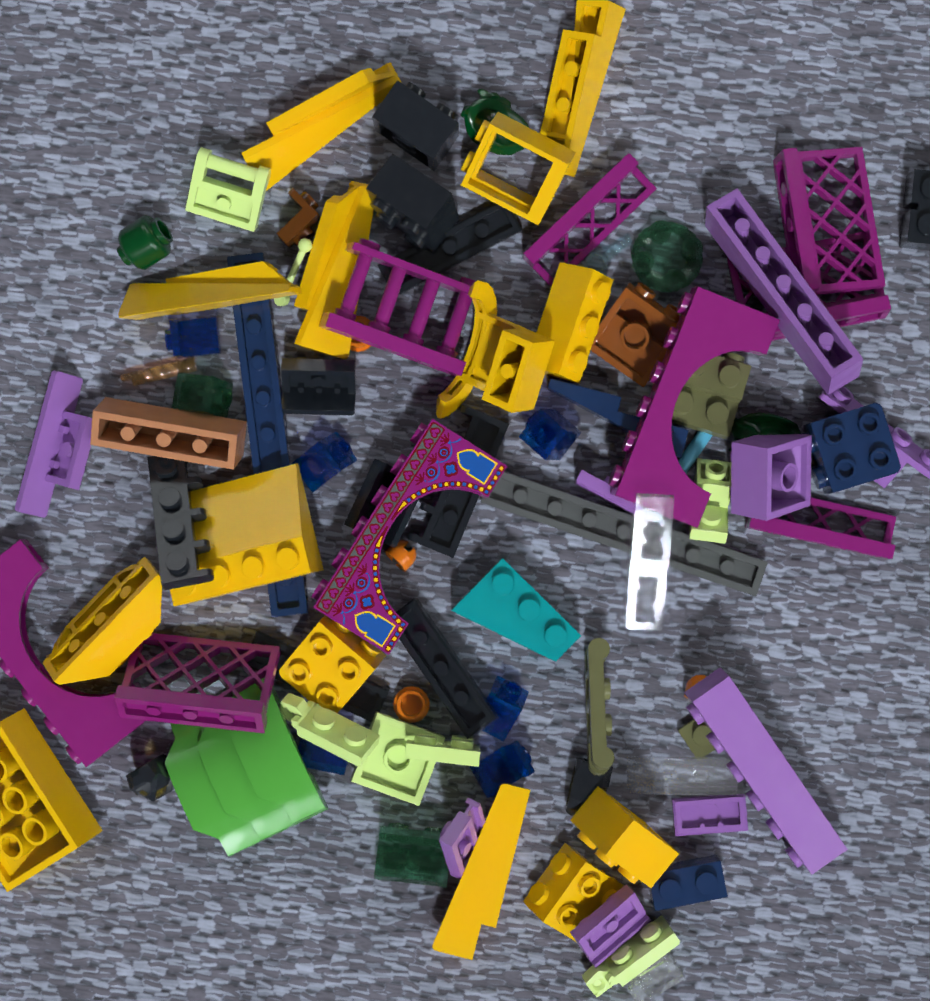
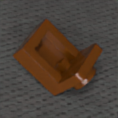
(300, 225)

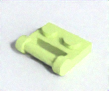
(224, 200)

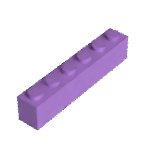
(783, 291)
(765, 771)

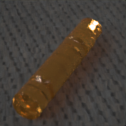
(160, 372)

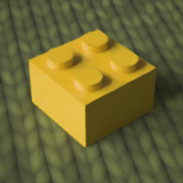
(623, 839)

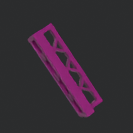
(582, 209)
(831, 538)

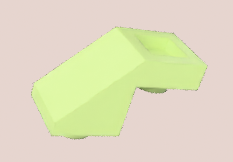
(715, 478)

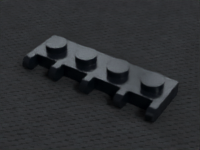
(456, 506)
(175, 523)

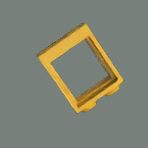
(504, 193)

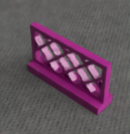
(797, 218)
(845, 312)
(198, 708)

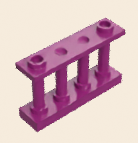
(377, 331)

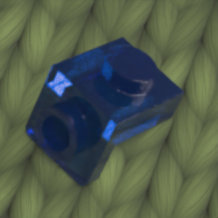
(193, 337)
(325, 461)
(508, 701)
(502, 766)

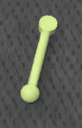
(304, 246)

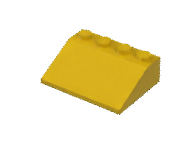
(255, 532)
(38, 804)

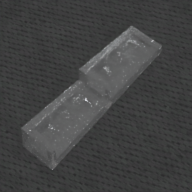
(649, 561)

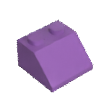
(770, 475)

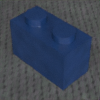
(689, 883)

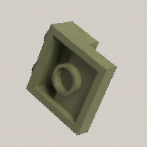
(713, 395)

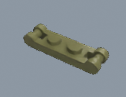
(597, 721)

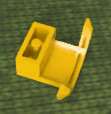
(500, 360)

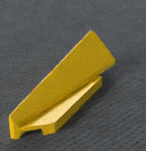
(580, 74)
(319, 120)
(330, 268)
(206, 291)
(485, 875)

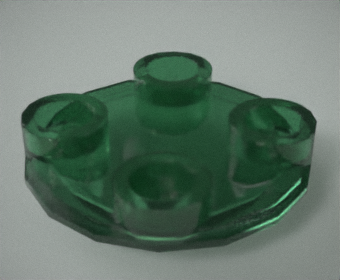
(667, 256)

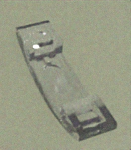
(682, 776)

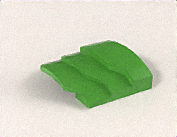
(242, 781)

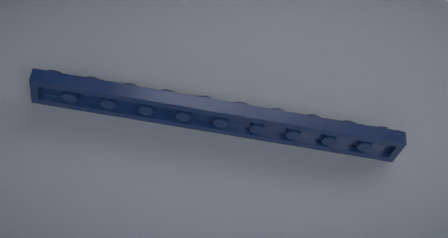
(265, 415)

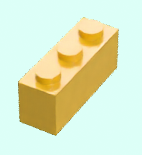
(573, 318)

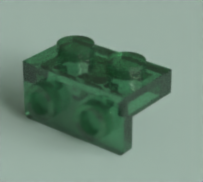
(411, 856)

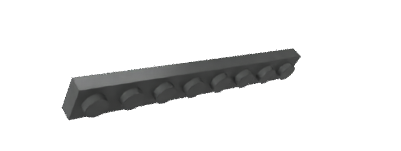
(616, 529)

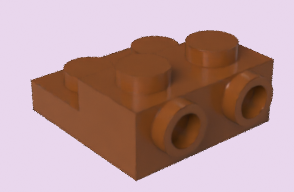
(635, 332)

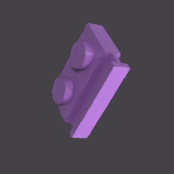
(460, 837)
(610, 925)

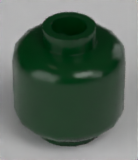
(144, 242)

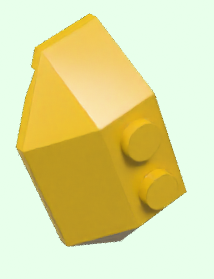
(108, 626)

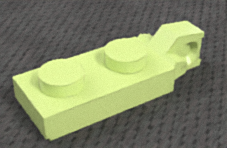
(329, 729)
(632, 957)

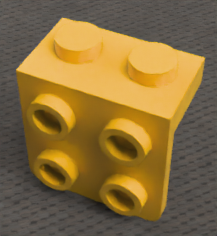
(330, 664)
(569, 891)

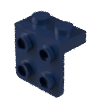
(852, 449)

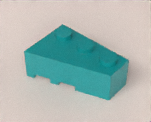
(518, 612)

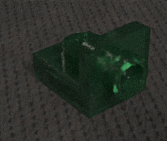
(202, 394)

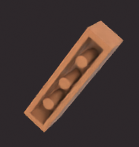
(168, 433)

